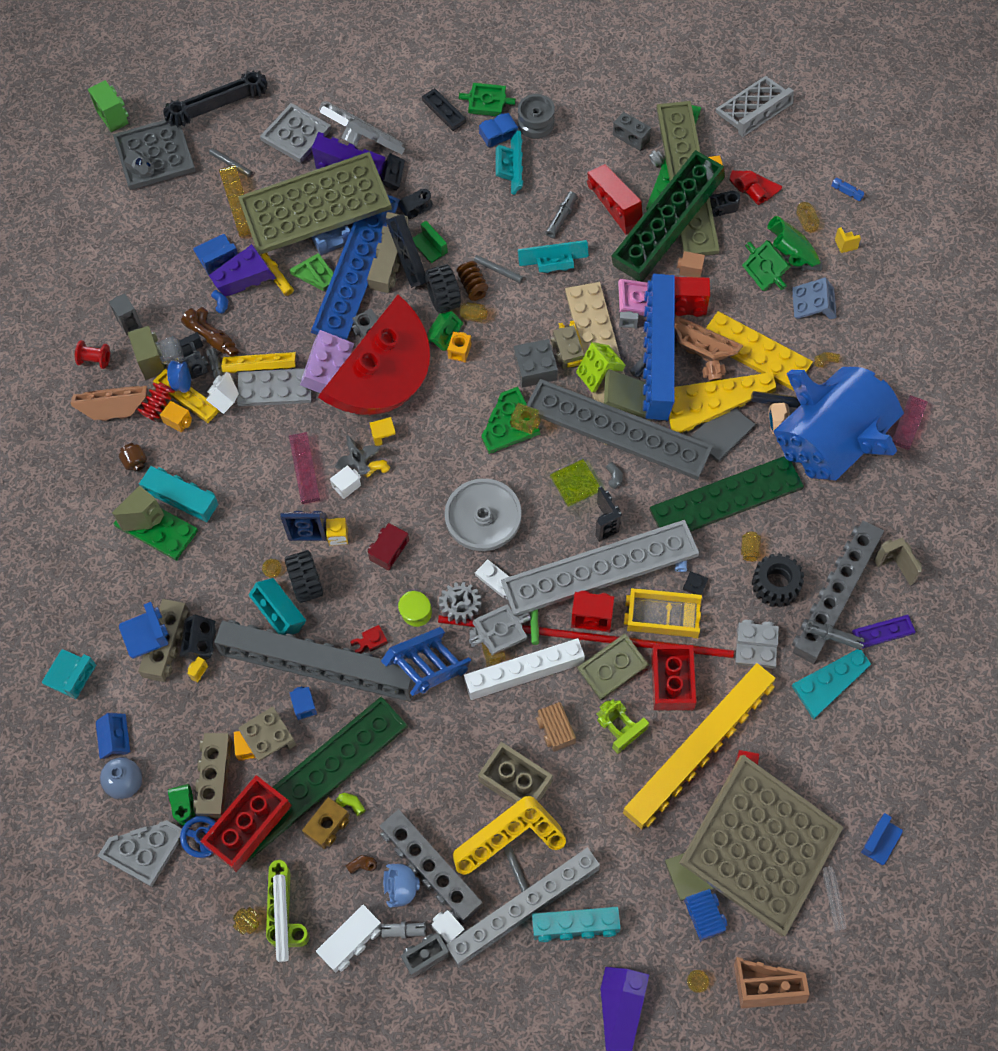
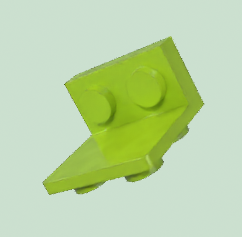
(596, 363)

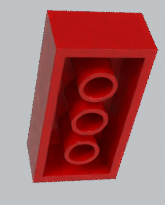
(246, 823)

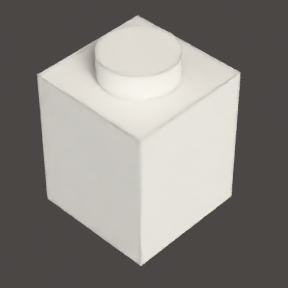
(346, 481)
(447, 926)

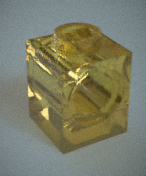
(521, 412)

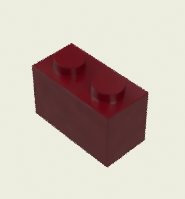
(388, 546)

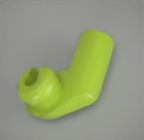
(350, 800)

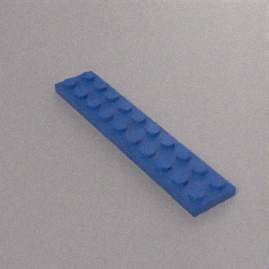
(351, 275)

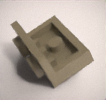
(567, 345)

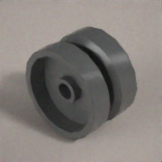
(536, 116)

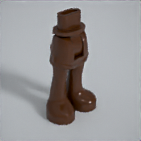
(216, 338)

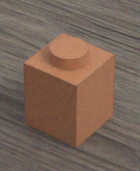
(691, 264)

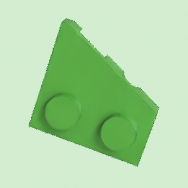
(314, 272)

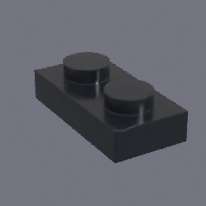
(393, 171)

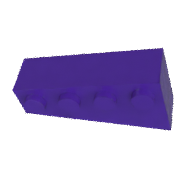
(330, 151)

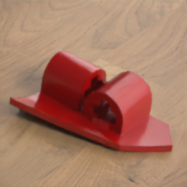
(756, 186)

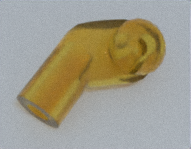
(826, 356)

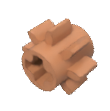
(714, 370)

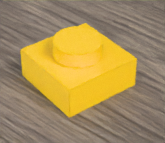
(197, 669)

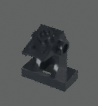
(193, 358)

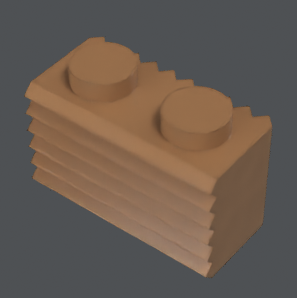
(556, 727)

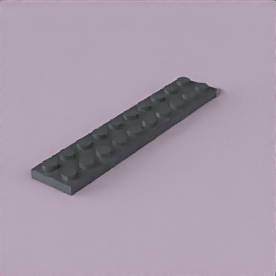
(620, 429)

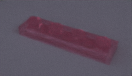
(304, 468)

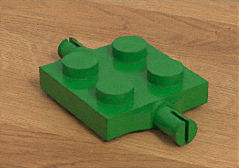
(487, 99)
(766, 265)

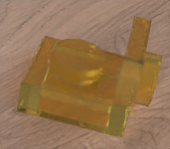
(491, 660)

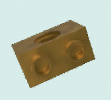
(328, 811)

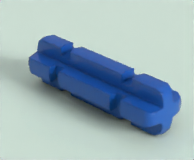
(848, 189)

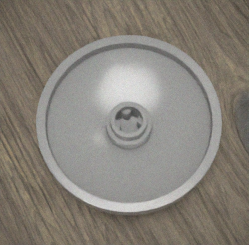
(483, 514)

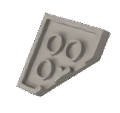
(143, 850)

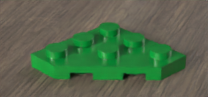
(498, 430)

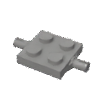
(499, 629)

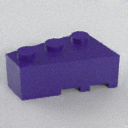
(241, 272)

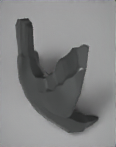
(357, 457)

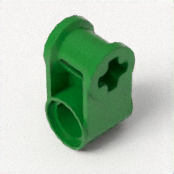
(181, 800)

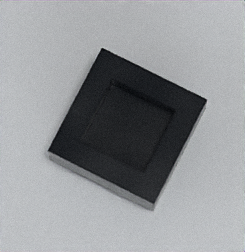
(695, 583)

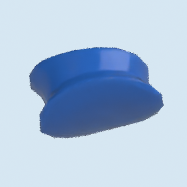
(179, 376)

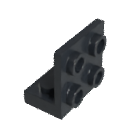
(609, 522)

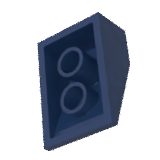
(305, 525)

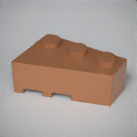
(769, 986)

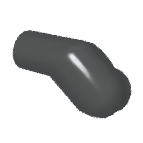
(617, 475)

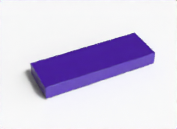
(885, 631)

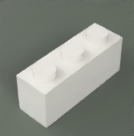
(349, 939)

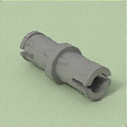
(404, 930)

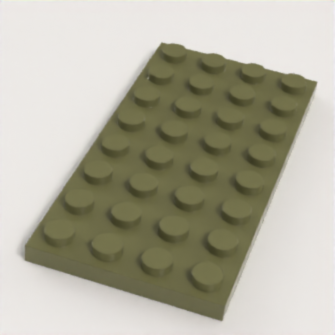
(314, 203)

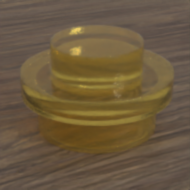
(271, 568)
(697, 981)

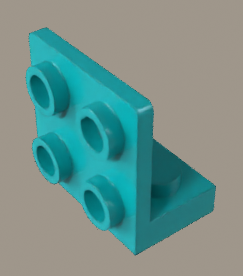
(69, 673)

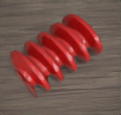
(156, 400)

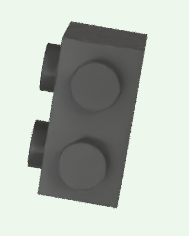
(425, 954)

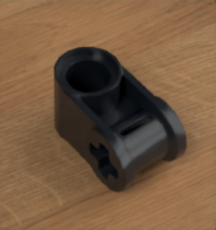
(725, 203)
(415, 205)

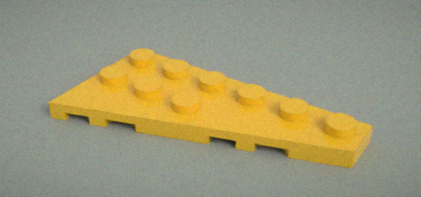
(712, 399)

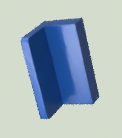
(112, 735)
(882, 840)

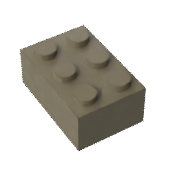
(514, 775)

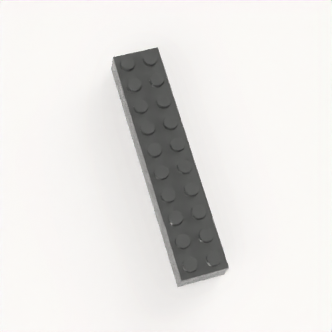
(313, 660)

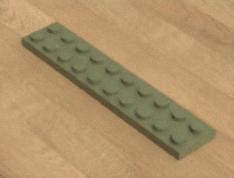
(679, 143)

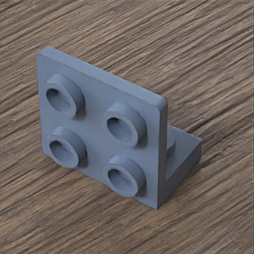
(814, 298)

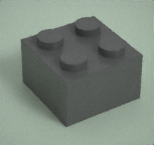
(535, 362)

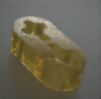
(811, 216)

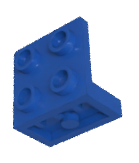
(215, 253)

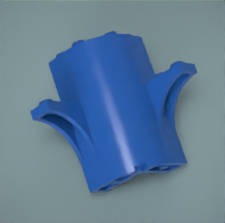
(838, 421)

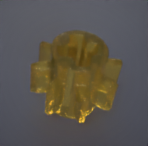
(246, 920)

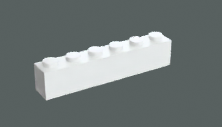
(524, 669)

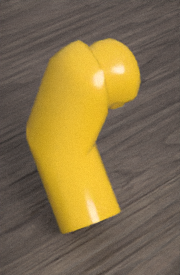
(376, 465)

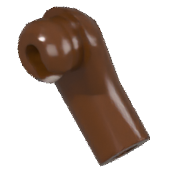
(362, 862)

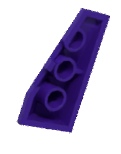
(621, 1006)

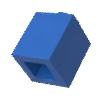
(303, 702)

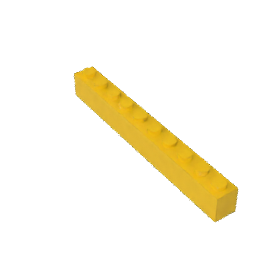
(698, 746)

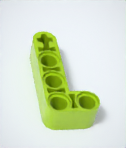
(292, 928)

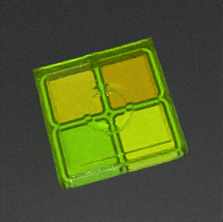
(575, 482)

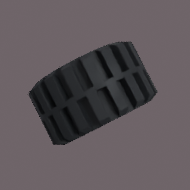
(443, 288)
(784, 567)
(303, 576)

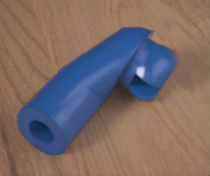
(222, 301)

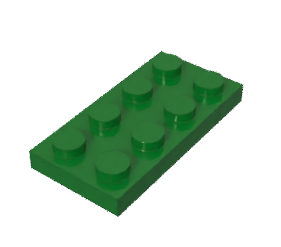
(168, 536)

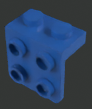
(144, 632)

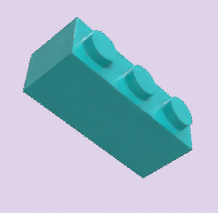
(277, 607)

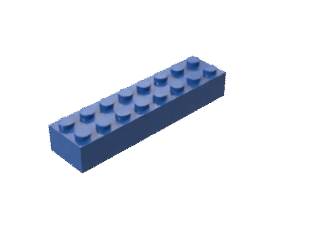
(659, 347)

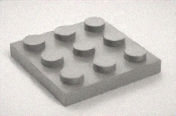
(294, 132)

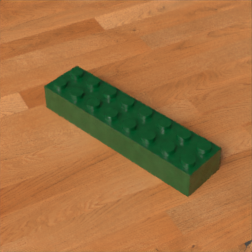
(668, 216)

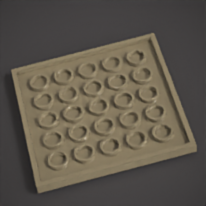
(761, 845)

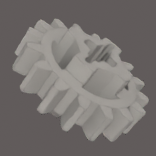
(459, 609)

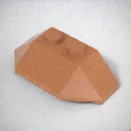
(704, 341)
(109, 402)

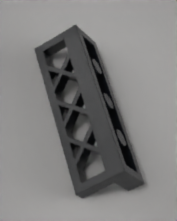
(406, 250)

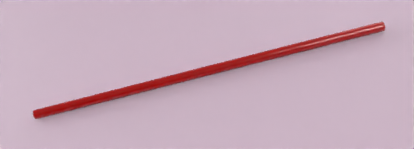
(600, 638)

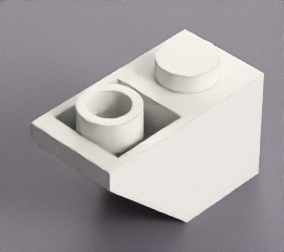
(222, 393)

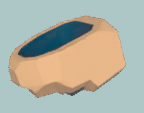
(777, 414)

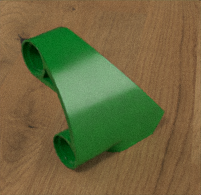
(792, 243)

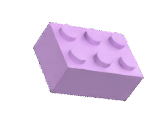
(325, 360)

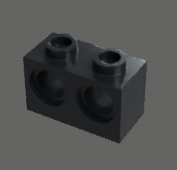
(195, 637)

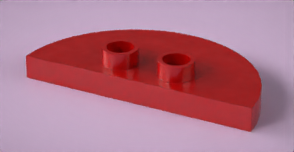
(383, 366)

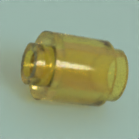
(473, 312)
(750, 546)

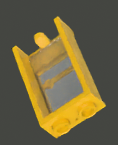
(663, 613)

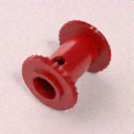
(98, 355)

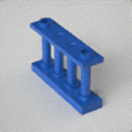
(422, 644)

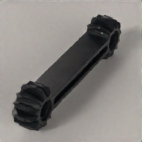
(182, 112)

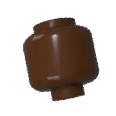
(132, 457)

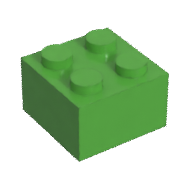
(108, 105)

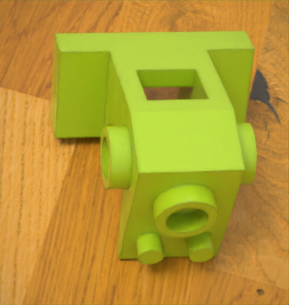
(612, 710)

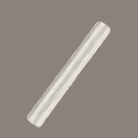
(280, 911)

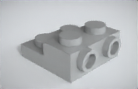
(756, 644)

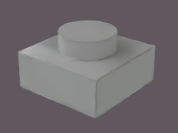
(628, 319)

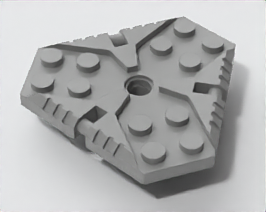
(357, 127)

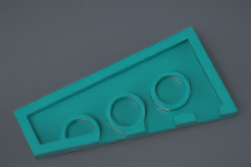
(827, 683)

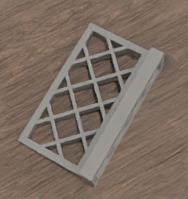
(763, 111)

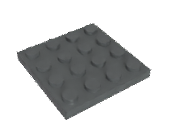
(163, 147)

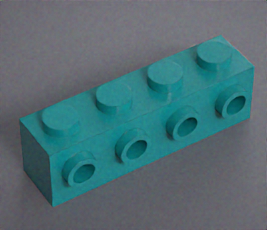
(179, 494)
(576, 923)

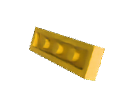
(259, 362)
(191, 400)

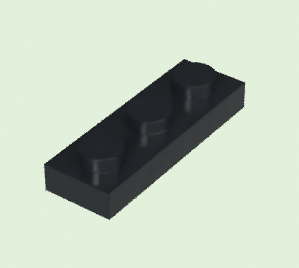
(444, 109)

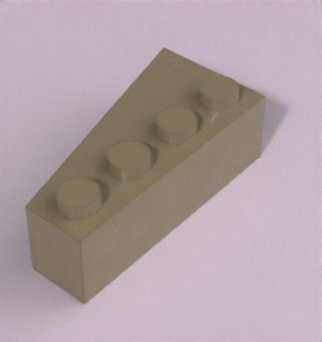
(387, 264)

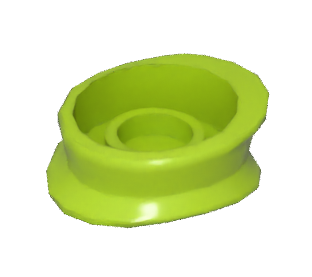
(415, 608)

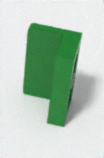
(430, 243)
(443, 329)

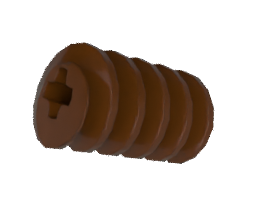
(472, 280)

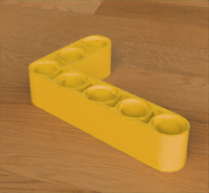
(507, 832)

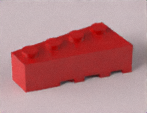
(616, 197)

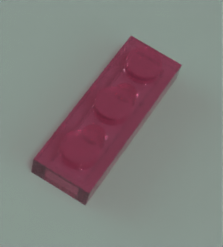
(909, 422)

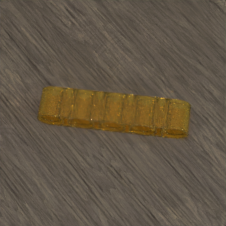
(234, 189)

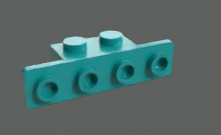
(510, 162)
(553, 256)

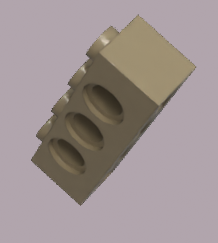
(161, 670)
(210, 744)

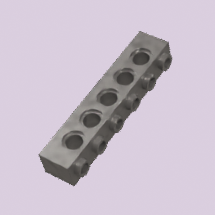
(399, 823)

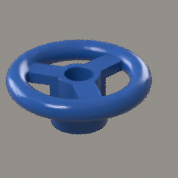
(194, 834)

